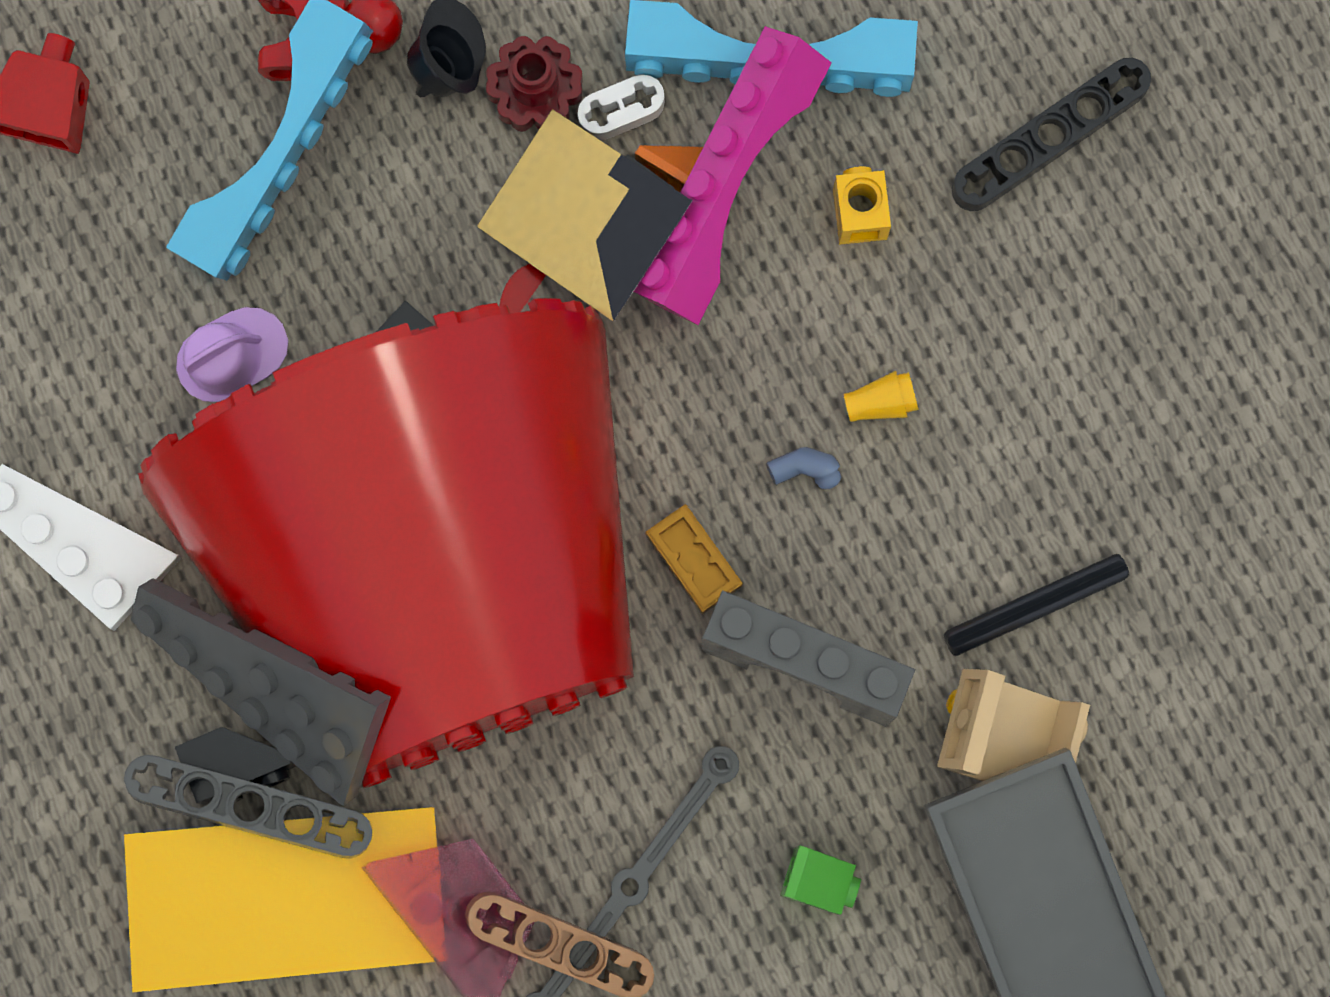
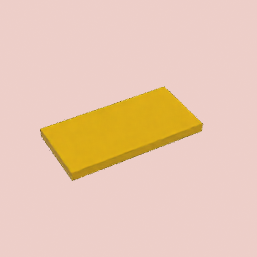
(258, 908)

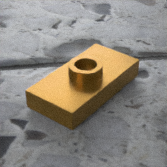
(693, 558)

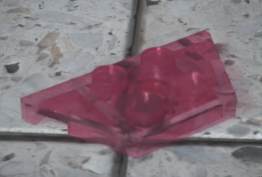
(431, 898)

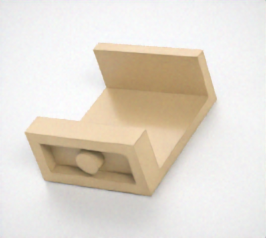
(1006, 726)

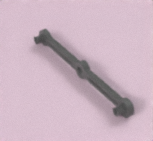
(719, 767)

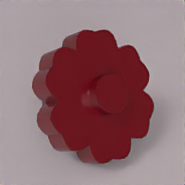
(533, 82)

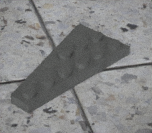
(275, 689)

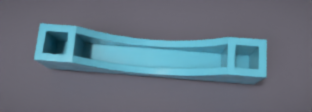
(671, 41)
(323, 51)

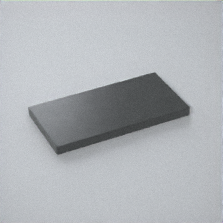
(1042, 885)

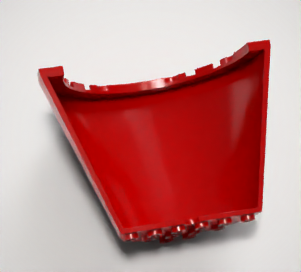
(422, 520)

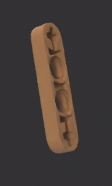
(562, 939)

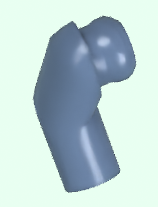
(807, 462)

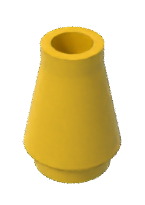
(882, 399)

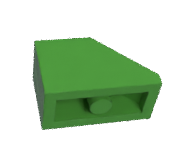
(820, 881)

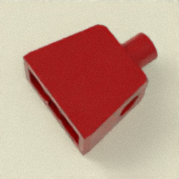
(44, 96)

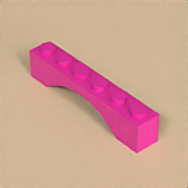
(771, 90)

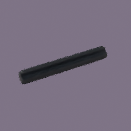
(1036, 604)

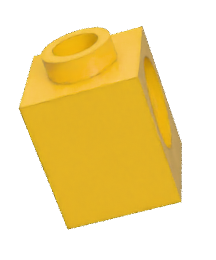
(856, 225)

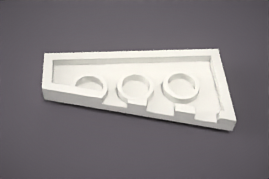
(79, 547)

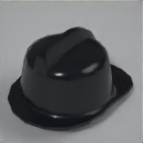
(447, 50)

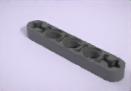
(226, 792)

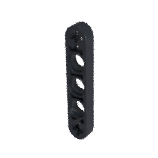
(1062, 114)

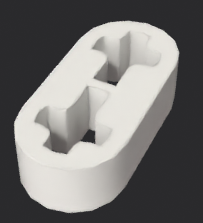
(616, 97)

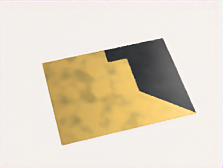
(584, 214)

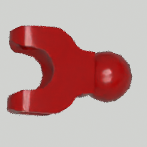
(380, 15)

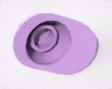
(231, 353)

